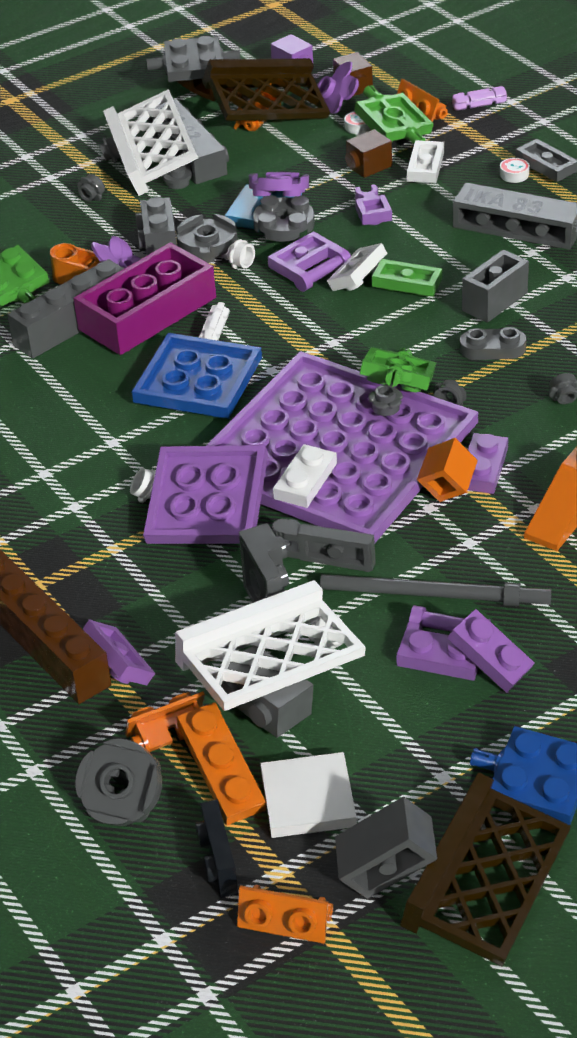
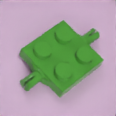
(393, 116)
(19, 276)
(398, 368)

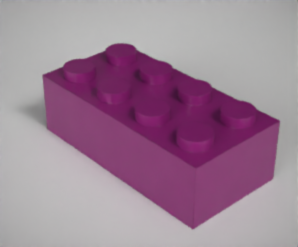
(145, 298)

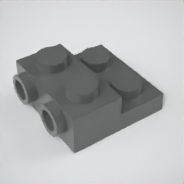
(262, 562)

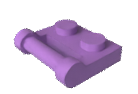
(304, 254)
(433, 650)

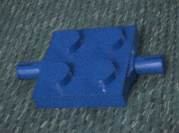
(535, 772)

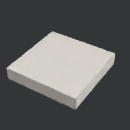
(308, 795)

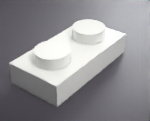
(425, 162)
(360, 264)
(305, 476)

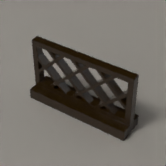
(260, 73)
(451, 852)

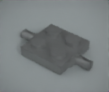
(189, 57)

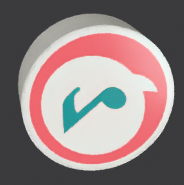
(354, 124)
(514, 170)

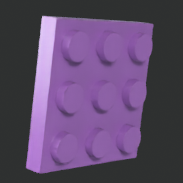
(205, 494)

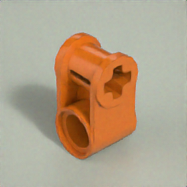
(70, 261)

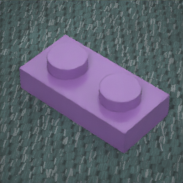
(490, 453)
(490, 650)
(123, 659)

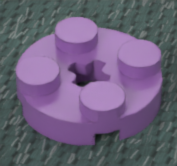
(279, 181)

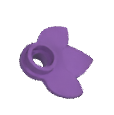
(338, 87)
(116, 251)

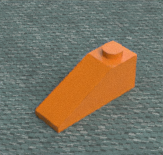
(557, 512)

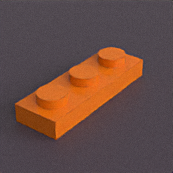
(221, 763)

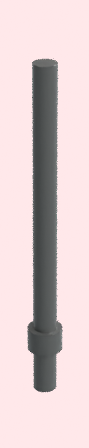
(511, 594)

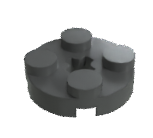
(283, 217)
(206, 236)
(133, 802)

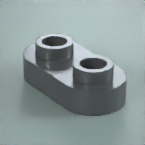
(493, 343)

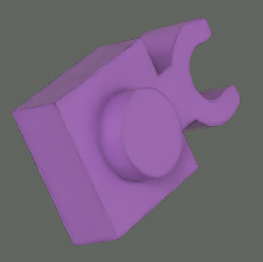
(372, 207)

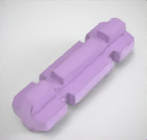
(479, 98)

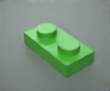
(407, 277)

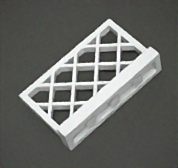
(131, 147)
(257, 626)

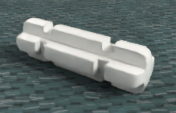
(215, 322)

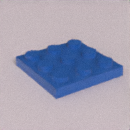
(197, 375)

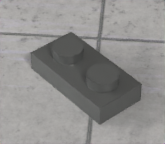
(547, 160)

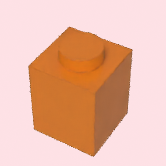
(447, 470)

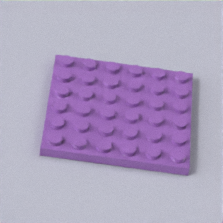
(376, 454)

